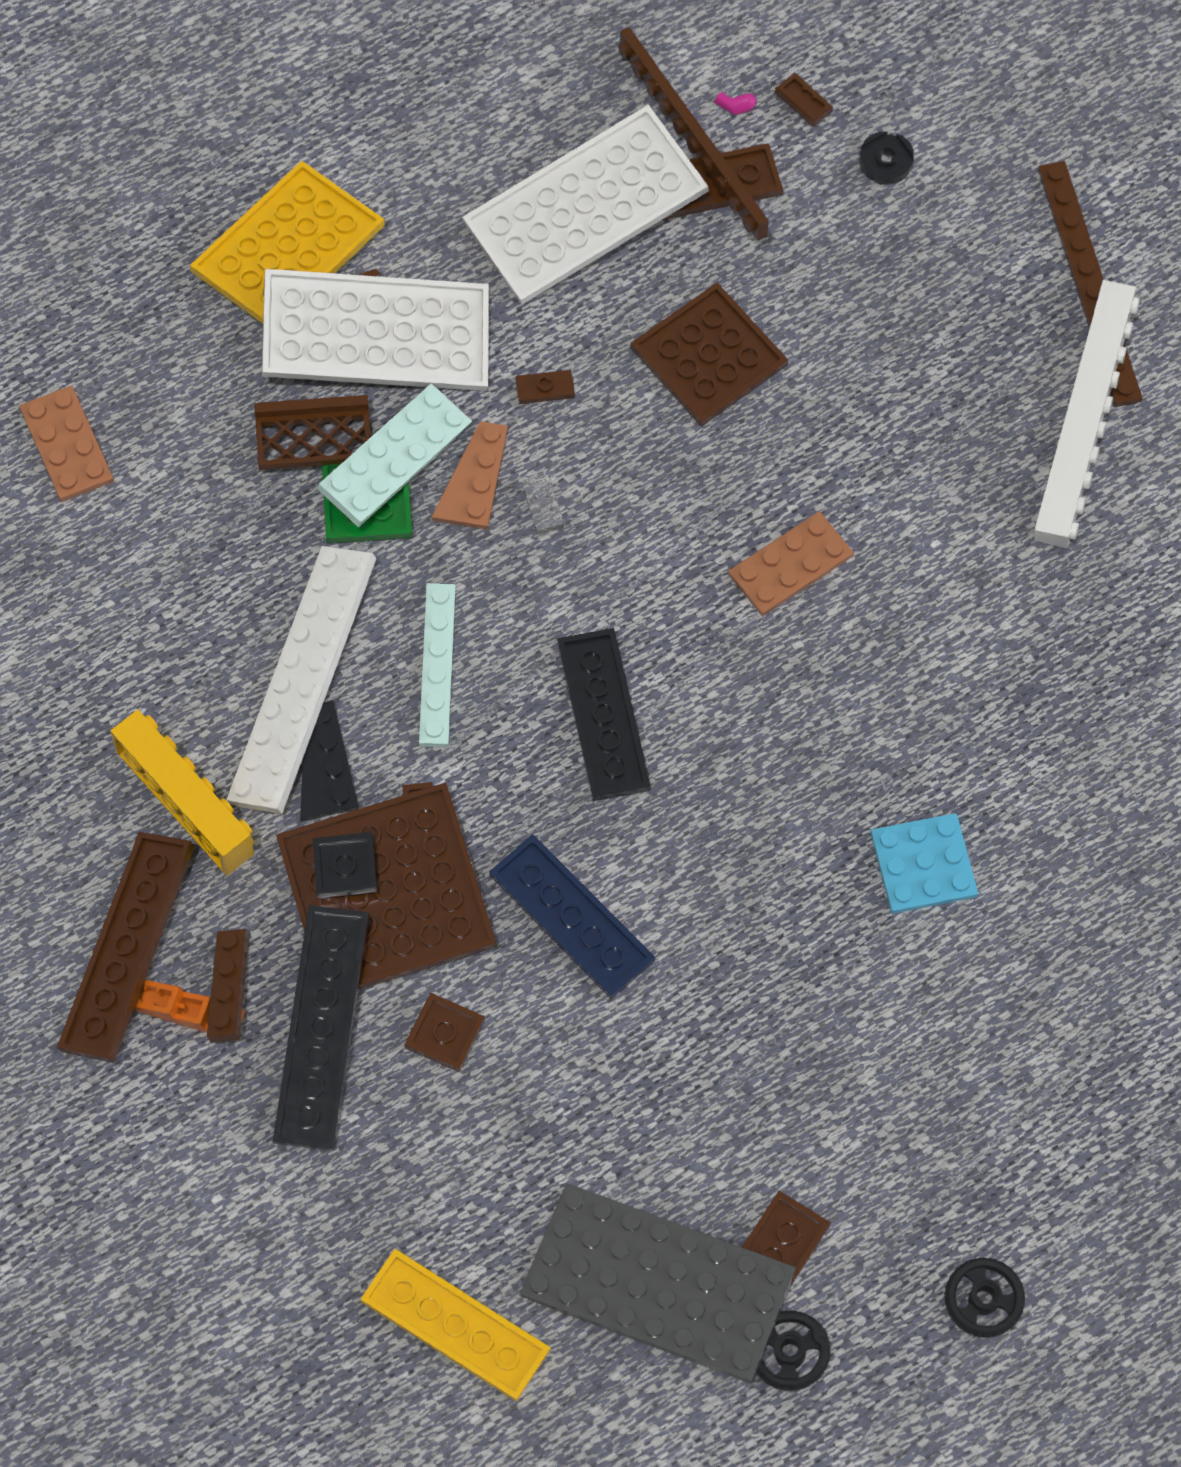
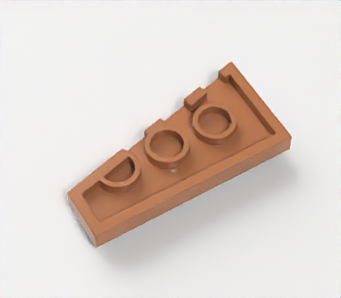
(473, 485)

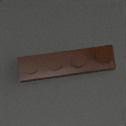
(228, 985)

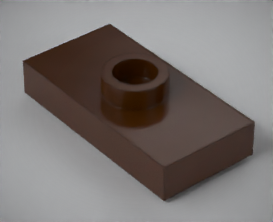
(803, 99)
(545, 387)

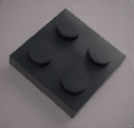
(344, 865)

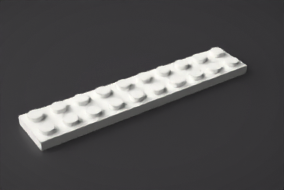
(301, 680)

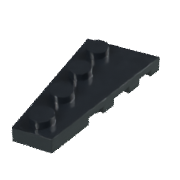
(325, 770)

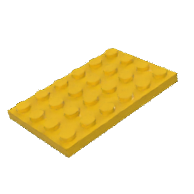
(293, 227)

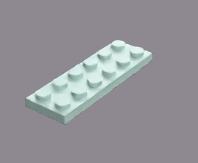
(394, 455)

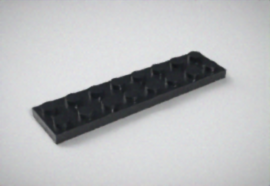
(321, 1028)

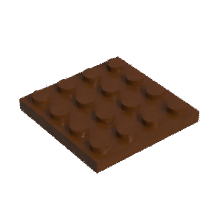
(709, 354)

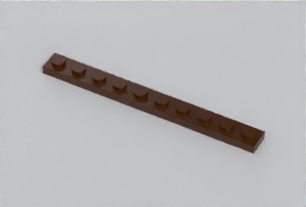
(696, 138)
(1083, 262)

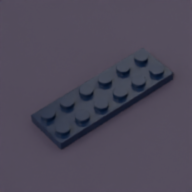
(572, 916)

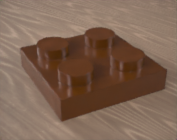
(444, 1032)

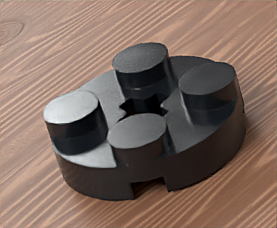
(887, 144)

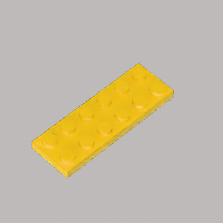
(455, 1325)

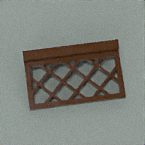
(307, 411)

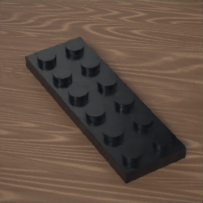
(603, 714)

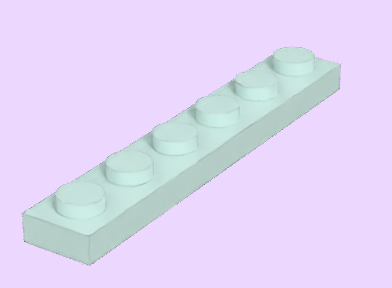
(437, 665)

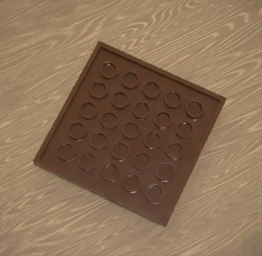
(426, 886)

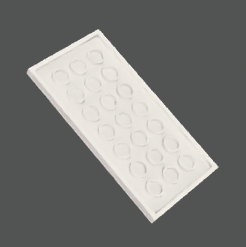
(585, 204)
(375, 330)

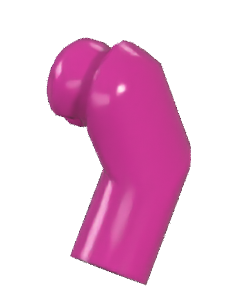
(736, 105)

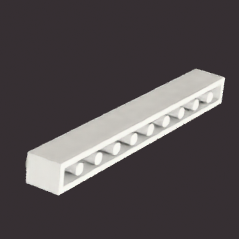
(1085, 414)

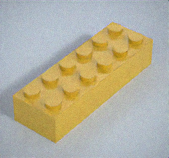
(183, 792)

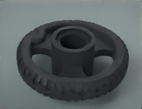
(966, 1317)
(814, 1339)

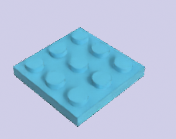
(924, 863)

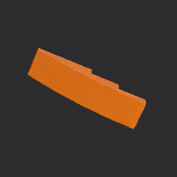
(174, 1005)

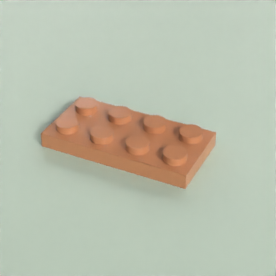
(66, 443)
(790, 563)

